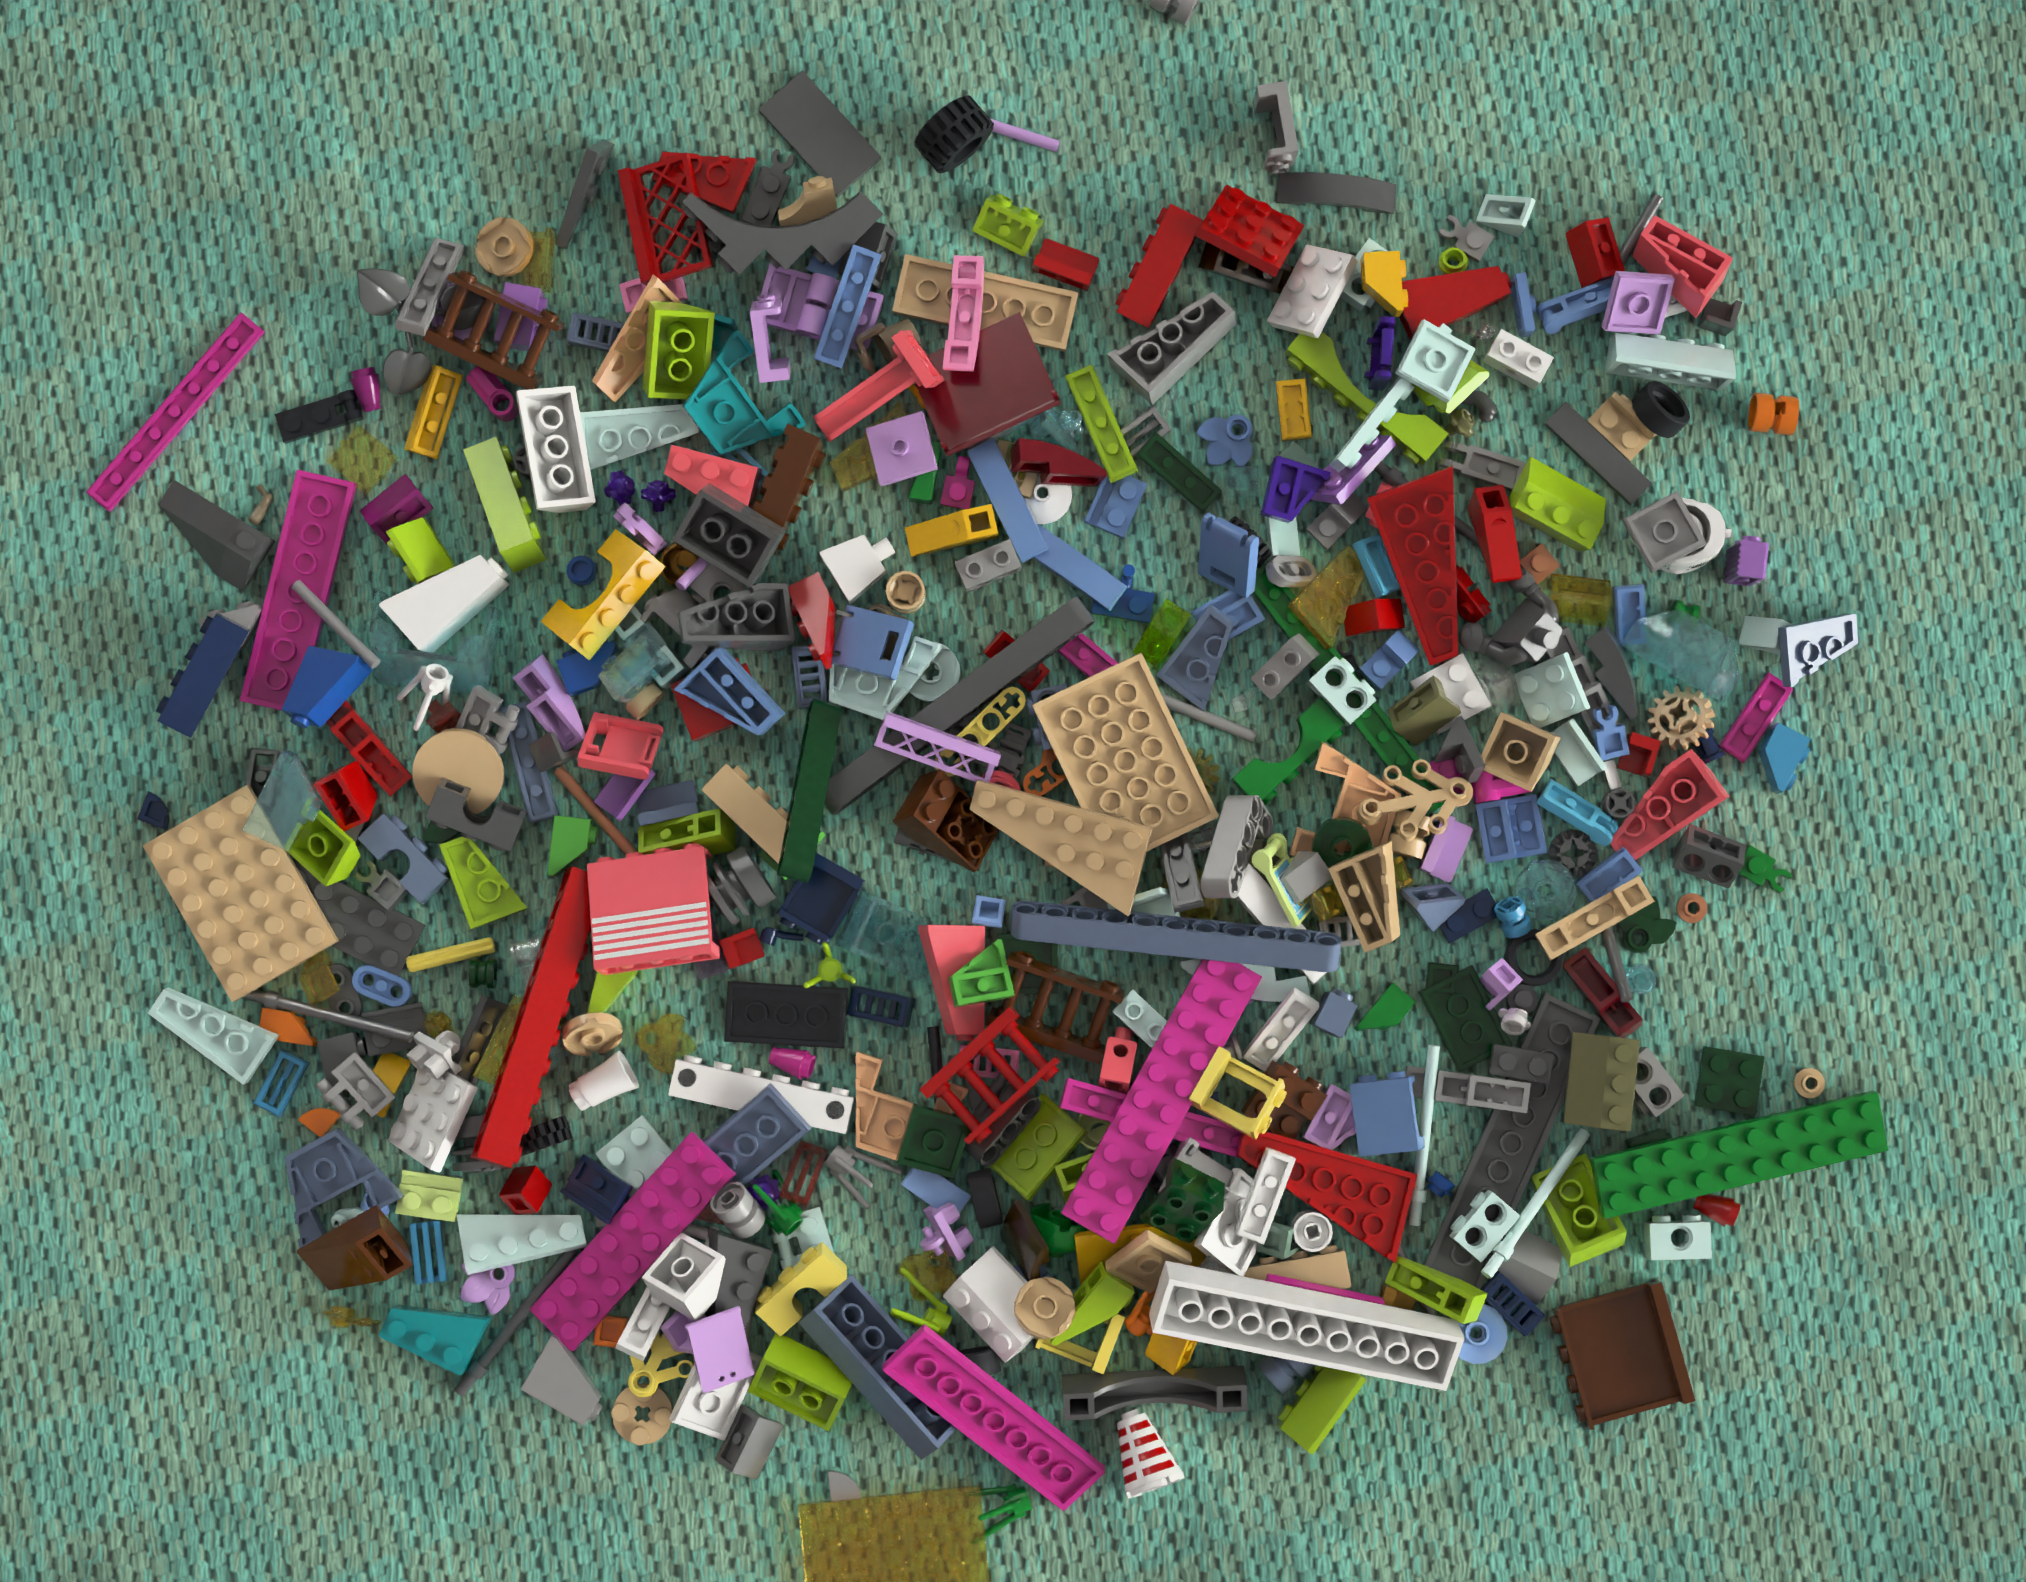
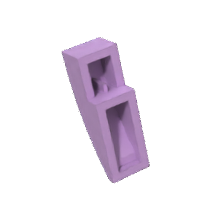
(551, 702)

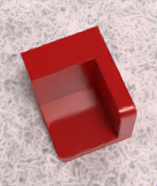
(1642, 754)
(742, 948)
(525, 1190)

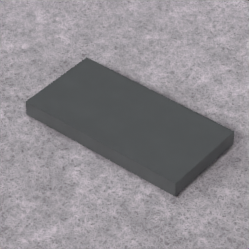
(819, 133)

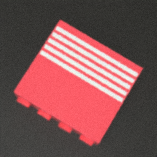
(650, 910)

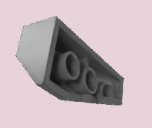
(221, 539)
(742, 620)

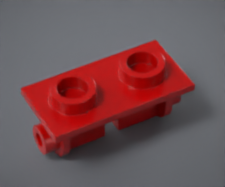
(1469, 605)

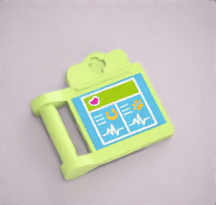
(1263, 862)

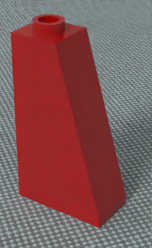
(1452, 296)

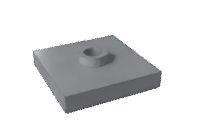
(1664, 532)

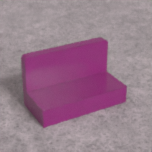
(395, 507)

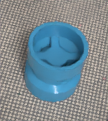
(1513, 917)

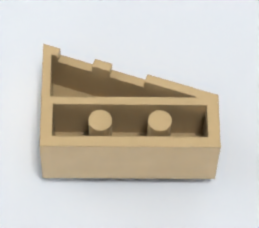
(1369, 895)

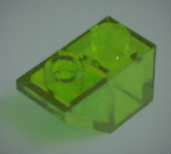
(1162, 633)

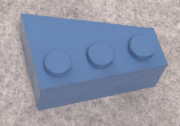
(731, 691)

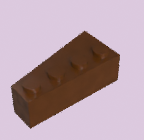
(790, 479)

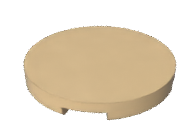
(464, 759)

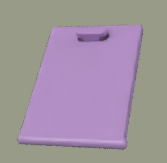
(720, 1349)

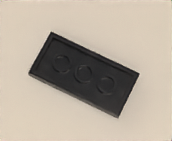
(786, 1014)

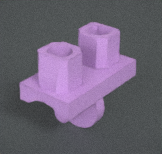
(952, 1242)

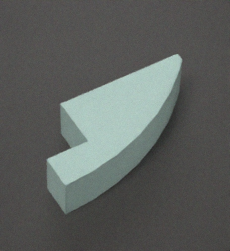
(1268, 988)

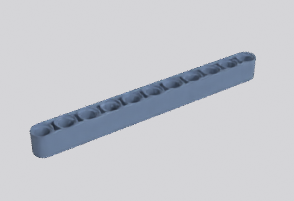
(1176, 936)

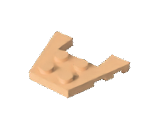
(1356, 787)
(881, 1116)

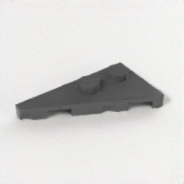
(584, 189)

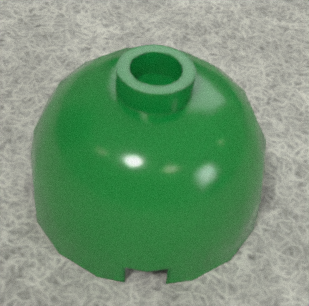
(1056, 1229)

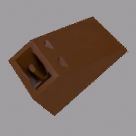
(941, 820)
(358, 1252)

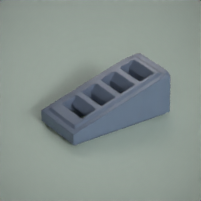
(590, 321)
(803, 702)

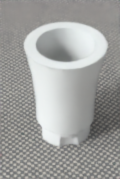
(604, 1082)

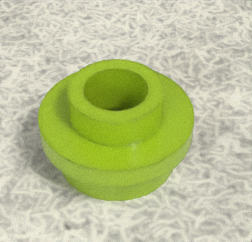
(1452, 254)

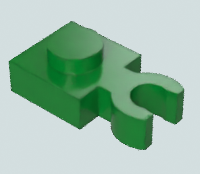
(1759, 868)

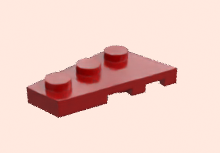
(718, 179)

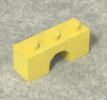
(816, 1269)

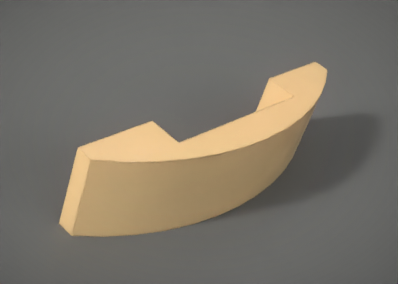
(1594, 918)

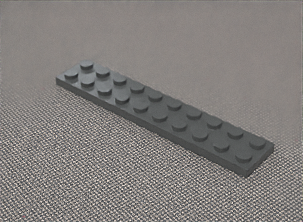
(1512, 1139)

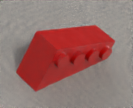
(1159, 266)

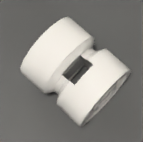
(1311, 1230)

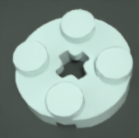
(948, 676)

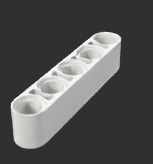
(1266, 910)

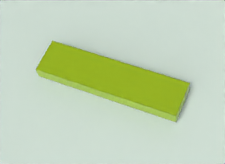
(1101, 423)

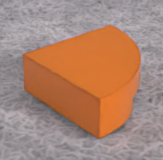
(320, 1120)

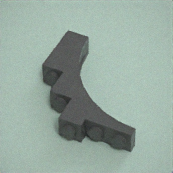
(744, 241)

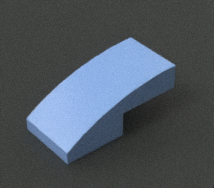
(935, 1189)

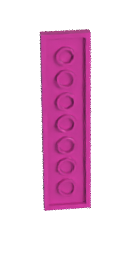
(308, 553)
(632, 1241)
(993, 1417)

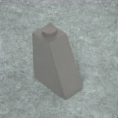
(563, 1383)

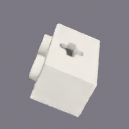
(1518, 359)

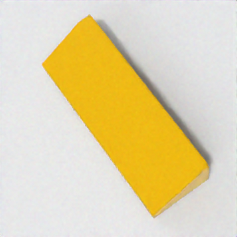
(430, 412)

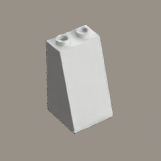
(446, 602)

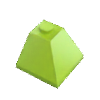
(325, 850)

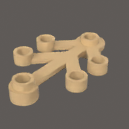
(1419, 798)

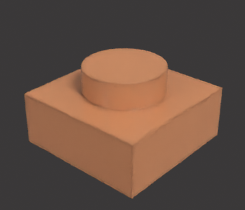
(1539, 563)

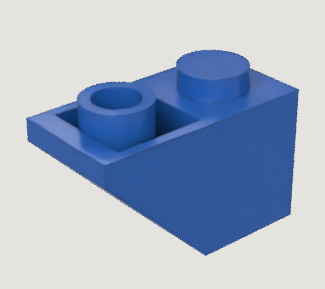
(580, 673)

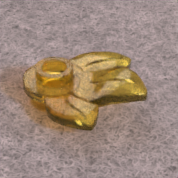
(670, 1042)
(933, 1278)
(343, 1317)

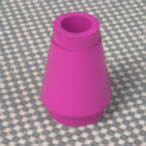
(793, 1061)

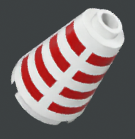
(1144, 1456)

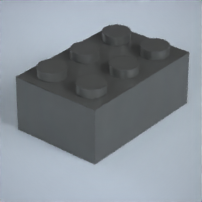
(729, 535)

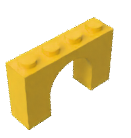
(631, 576)

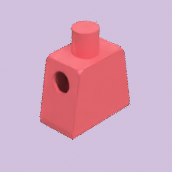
(1118, 1061)

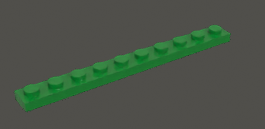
(1373, 722)

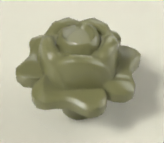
(1460, 422)

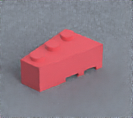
(699, 469)

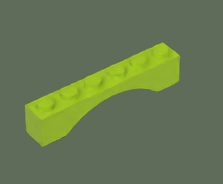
(1412, 433)

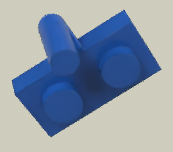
(1132, 605)

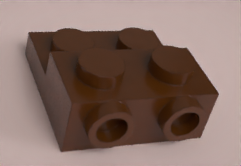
(1300, 1103)

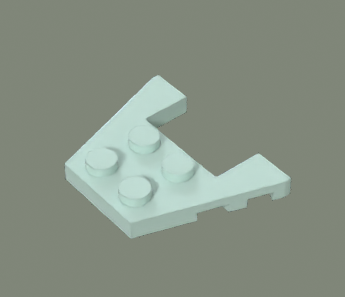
(876, 694)

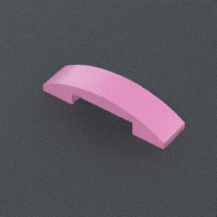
(965, 313)

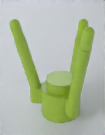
(829, 970)
(935, 1318)

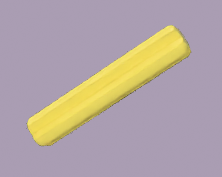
(450, 954)

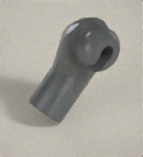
(1483, 404)

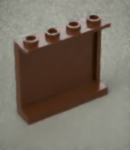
(1621, 1353)

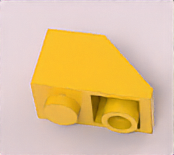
(1382, 280)

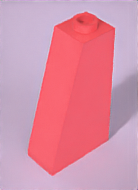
(946, 951)

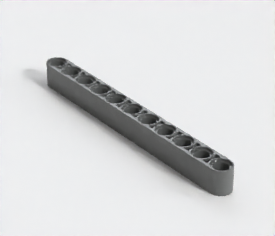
(962, 701)

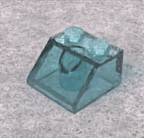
(633, 668)

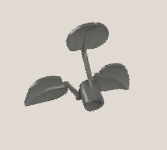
(379, 295)

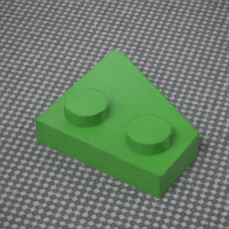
(982, 978)

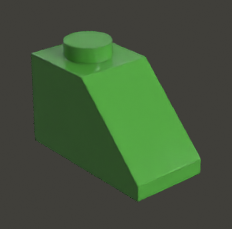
(570, 842)

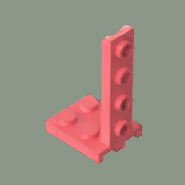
(909, 367)

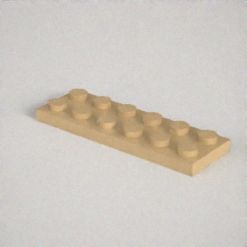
(926, 295)

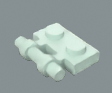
(809, 1234)

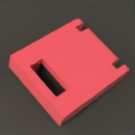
(627, 748)

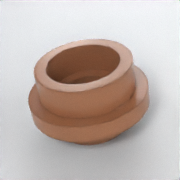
(1682, 908)

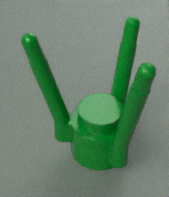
(785, 1218)
(1015, 1503)

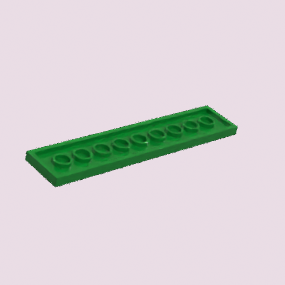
(1738, 1154)

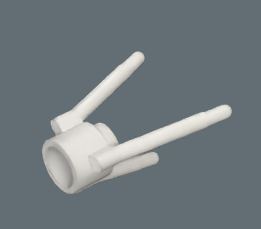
(433, 681)

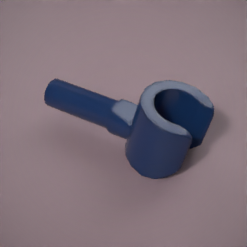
(769, 936)

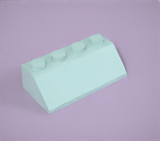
(1670, 360)

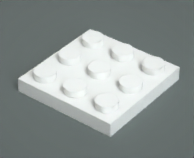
(432, 1117)

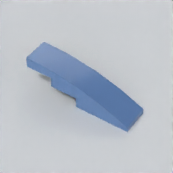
(1007, 500)
(1080, 571)

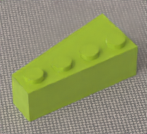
(504, 504)

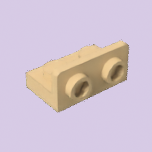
(1621, 426)

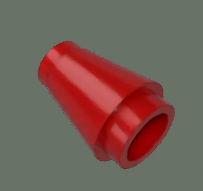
(1718, 1208)

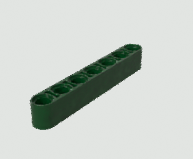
(809, 791)

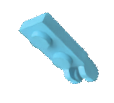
(1578, 812)

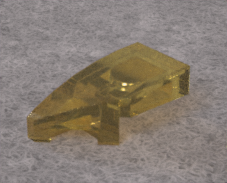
(318, 979)

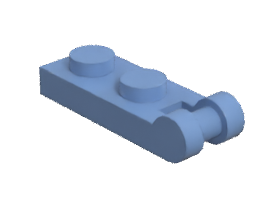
(1574, 306)

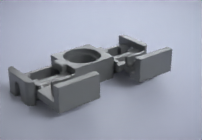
(1009, 747)

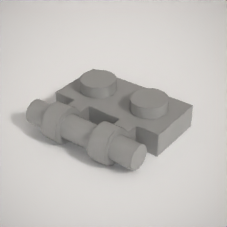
(483, 710)
(361, 1084)

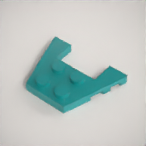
(725, 410)

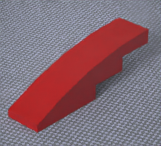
(368, 749)

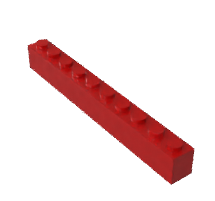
(536, 1024)

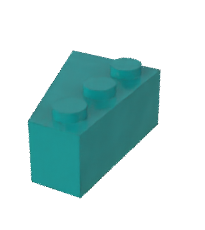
(436, 1334)

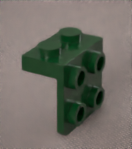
(1186, 1202)

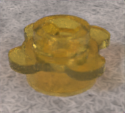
(437, 1023)

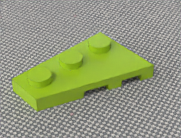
(479, 885)

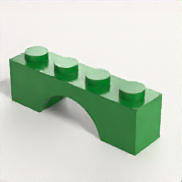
(1316, 725)

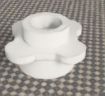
(1514, 1020)

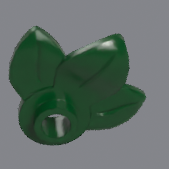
(1649, 925)

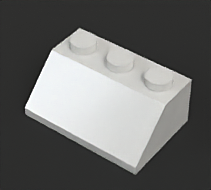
(986, 1302)

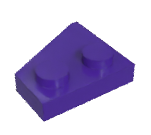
(1290, 488)

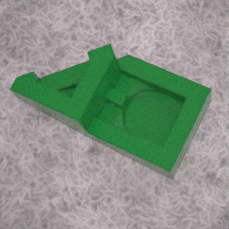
(1387, 1010)

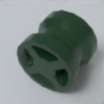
(482, 973)

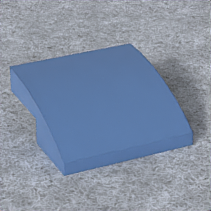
(1511, 828)

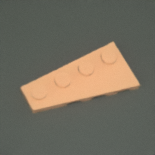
(627, 354)

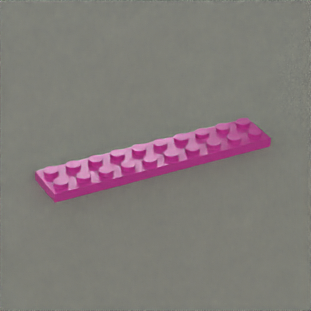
(1159, 1097)

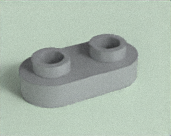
(1290, 571)

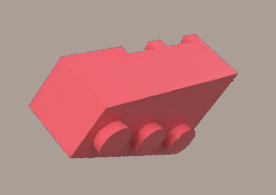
(1692, 263)

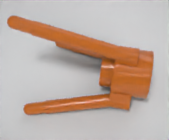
(1138, 1320)

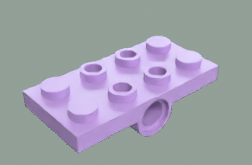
(809, 301)

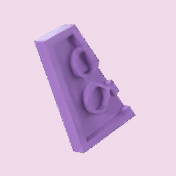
(1343, 483)

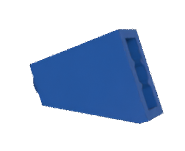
(323, 685)

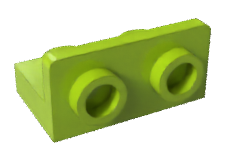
(1007, 224)

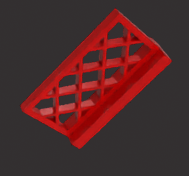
(641, 225)

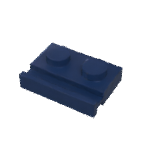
(596, 1189)

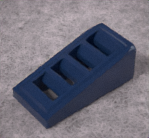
(905, 1012)
(1525, 1317)

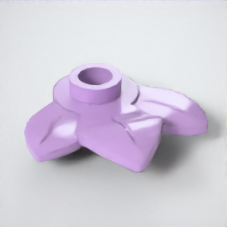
(488, 1288)

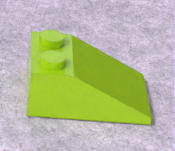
(1576, 1216)

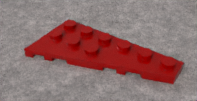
(1420, 541)
(1348, 1190)

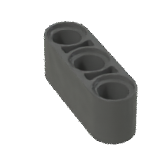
(1005, 1129)

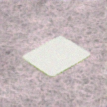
(1612, 775)

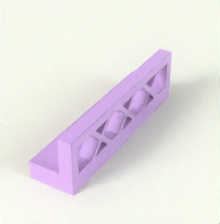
(940, 738)

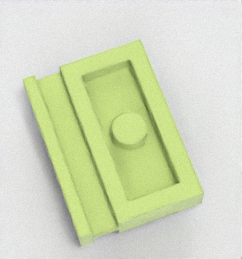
(429, 1195)

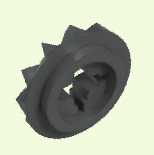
(1582, 842)

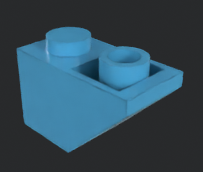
(1780, 755)

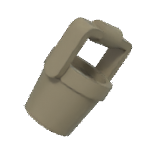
(884, 342)

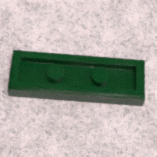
(1178, 472)

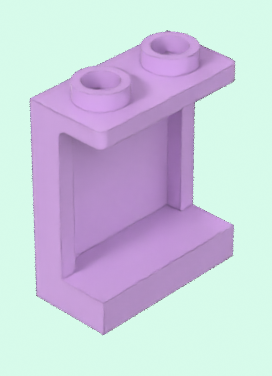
(768, 368)

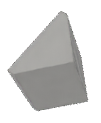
(1532, 1266)

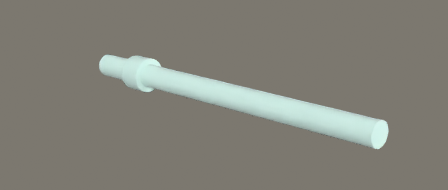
(1419, 1193)
(1504, 1248)

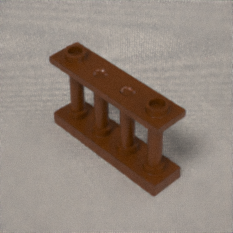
(470, 348)
(1061, 1036)

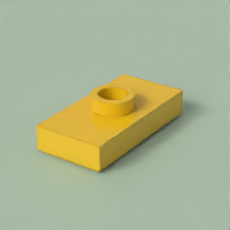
(1293, 409)

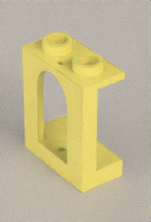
(1224, 1063)
(1095, 1360)

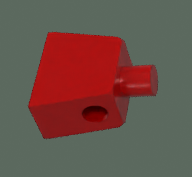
(347, 795)

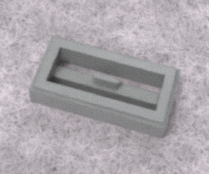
(1159, 421)

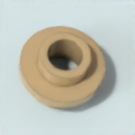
(1800, 1086)

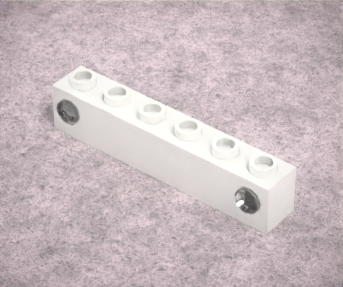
(733, 1089)

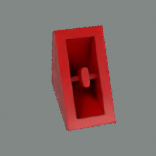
(1374, 616)

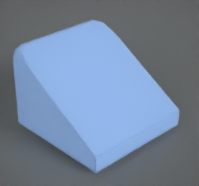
(988, 911)

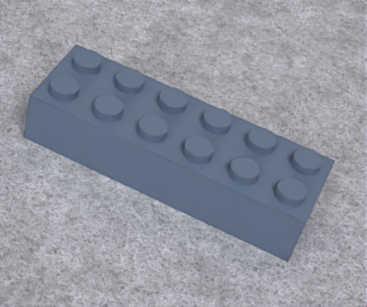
(859, 1341)

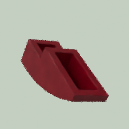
(1055, 464)
(1602, 994)

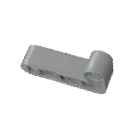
(1239, 825)

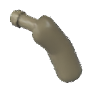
(262, 508)

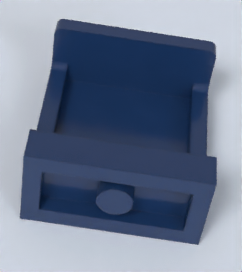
(822, 901)

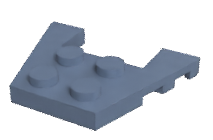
(327, 1170)

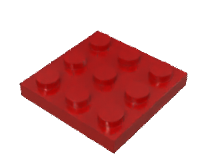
(1250, 230)

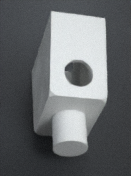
(857, 564)

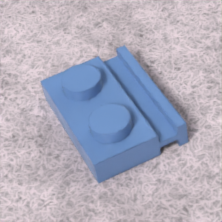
(1115, 505)
(1239, 609)

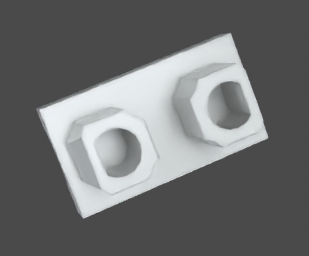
(435, 1054)

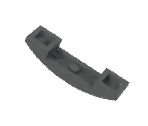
(1336, 190)

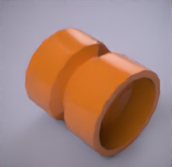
(1763, 410)

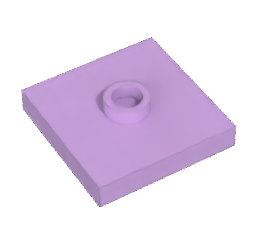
(1638, 302)
(901, 448)

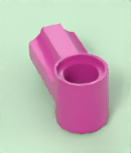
(492, 393)
(1493, 788)

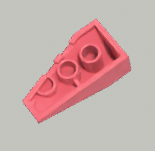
(1673, 801)

